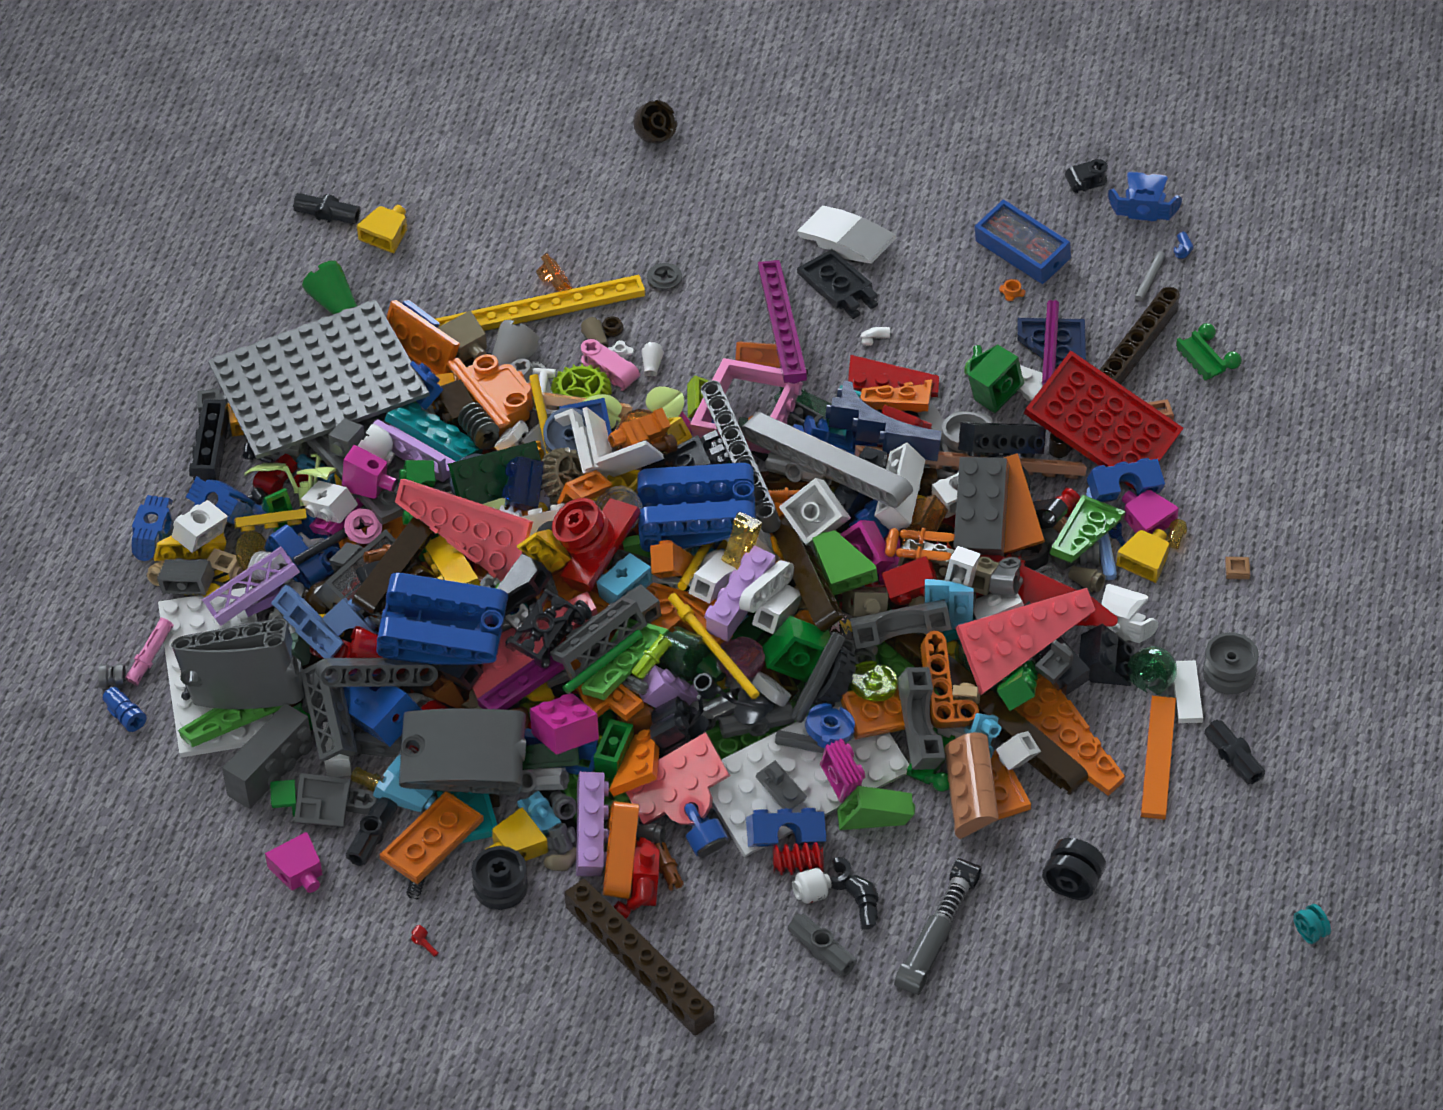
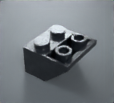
(1106, 656)

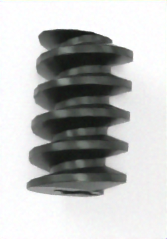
(479, 426)

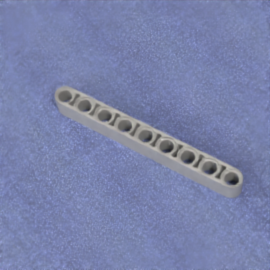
(827, 460)

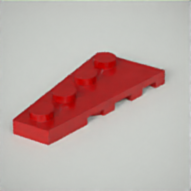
(872, 373)

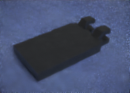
(838, 282)
(694, 453)

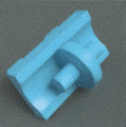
(986, 725)
(539, 811)

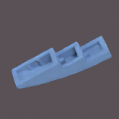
(307, 622)

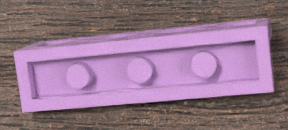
(412, 449)
(254, 594)

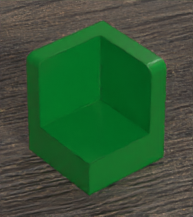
(284, 794)

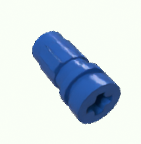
(124, 710)

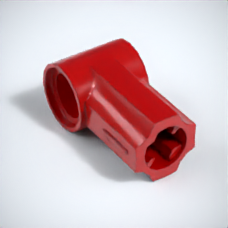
(273, 480)

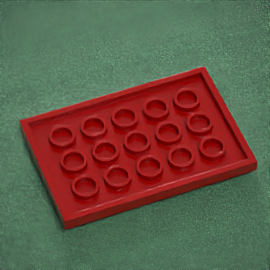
(1100, 416)

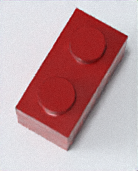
(908, 580)

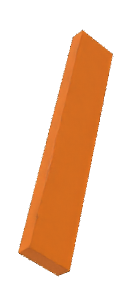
(1158, 757)

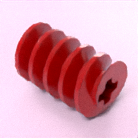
(797, 858)

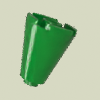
(329, 287)

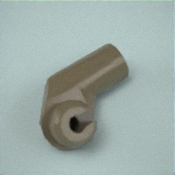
(560, 862)

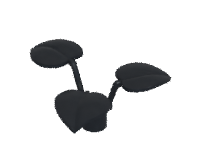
(747, 710)

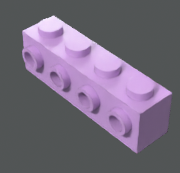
(726, 614)
(590, 823)

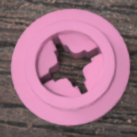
(368, 519)

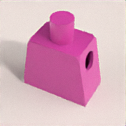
(366, 473)
(1148, 511)
(296, 863)

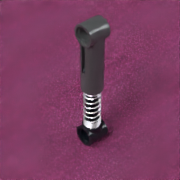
(914, 972)

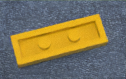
(270, 520)

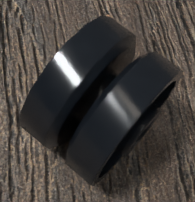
(1074, 868)
(499, 877)

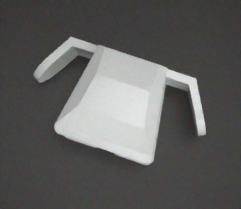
(1124, 606)

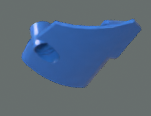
(315, 568)

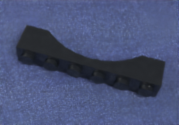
(521, 583)

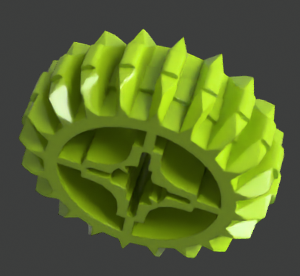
(581, 382)

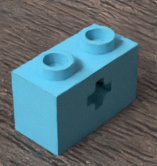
(623, 577)

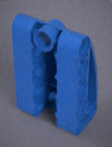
(693, 503)
(440, 621)

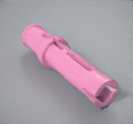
(144, 659)

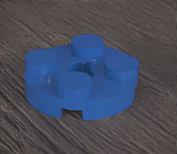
(824, 734)

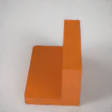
(757, 353)
(585, 486)

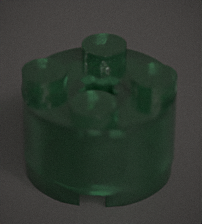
(684, 654)

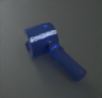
(1117, 534)

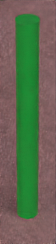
(602, 661)

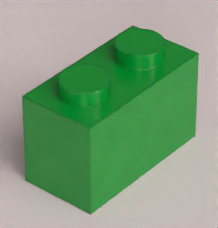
(613, 747)

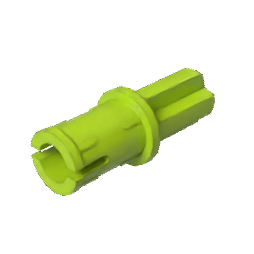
(651, 657)

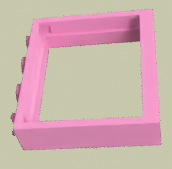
(731, 369)

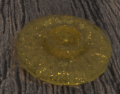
(247, 545)

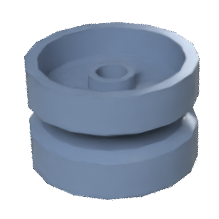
(557, 435)

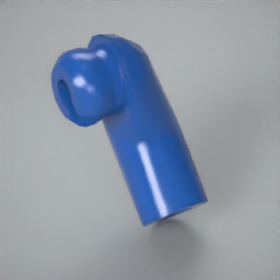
(1185, 246)

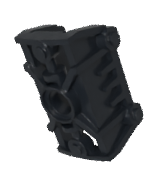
(551, 637)

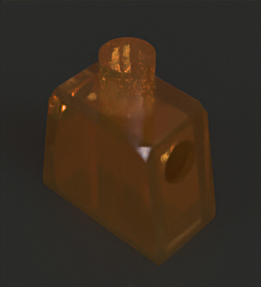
(927, 514)

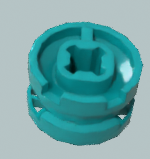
(1311, 923)

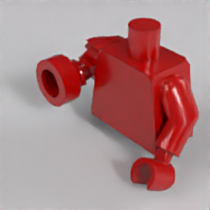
(644, 878)

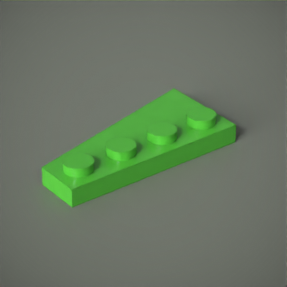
(1085, 527)
(615, 672)
(220, 721)

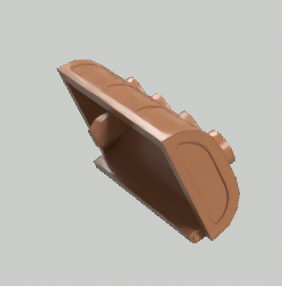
(971, 783)

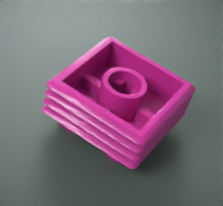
(841, 769)

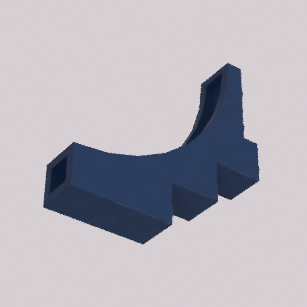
(872, 426)

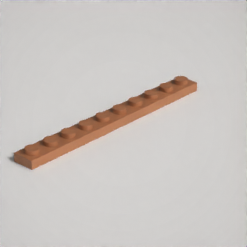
(1047, 467)

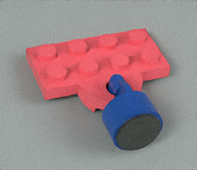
(685, 793)

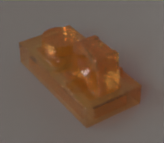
(551, 270)

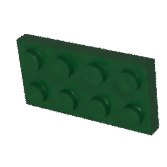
(484, 476)

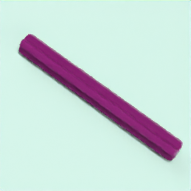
(1050, 339)

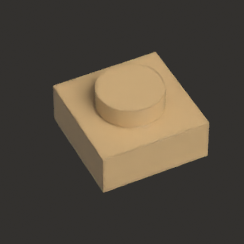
(966, 691)

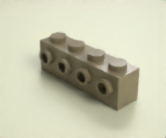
(984, 570)

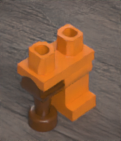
(645, 429)

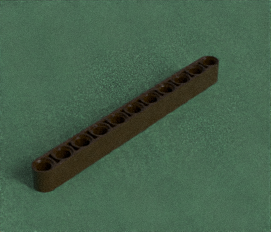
(1132, 348)
(1050, 762)

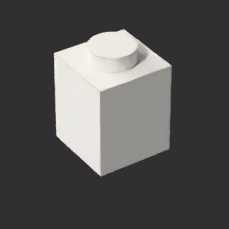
(1018, 750)

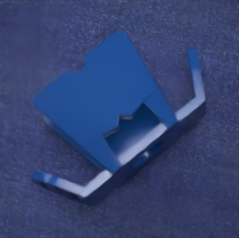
(1144, 198)
(230, 506)
(146, 533)

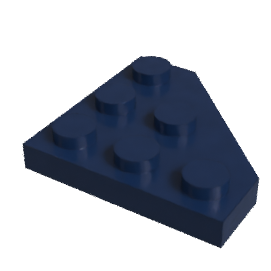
(1069, 336)

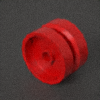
(582, 529)

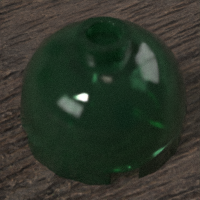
(1153, 664)

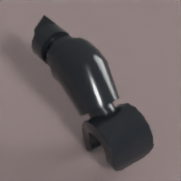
(859, 888)

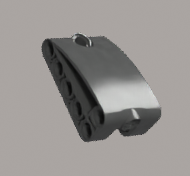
(241, 666)
(464, 750)

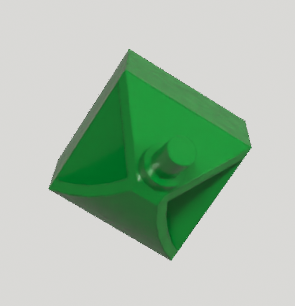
(994, 376)
(795, 648)

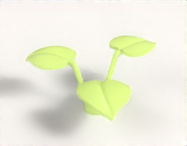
(660, 397)
(322, 472)

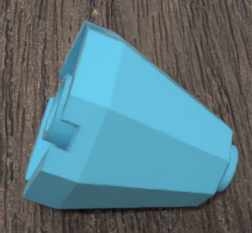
(407, 798)

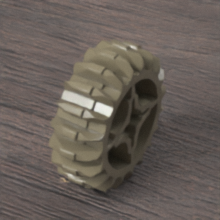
(559, 468)

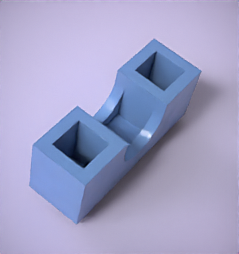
(346, 616)

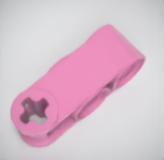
(617, 369)

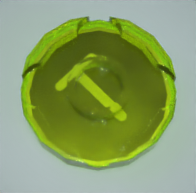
(874, 681)

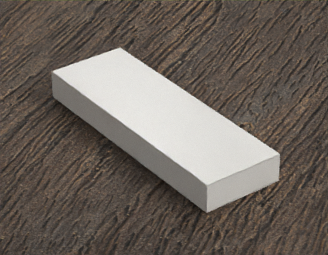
(1187, 693)

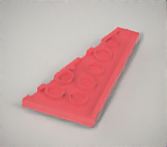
(474, 529)
(1010, 638)
(509, 661)

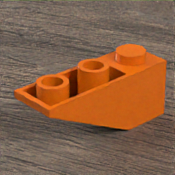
(669, 560)

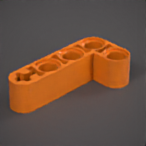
(943, 680)
(621, 849)

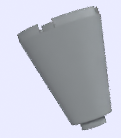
(514, 343)

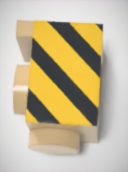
(224, 565)

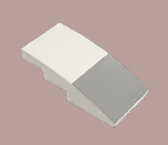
(847, 234)

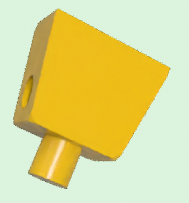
(383, 228)
(1144, 554)
(520, 834)

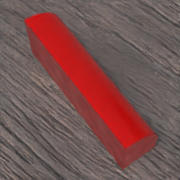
(584, 574)

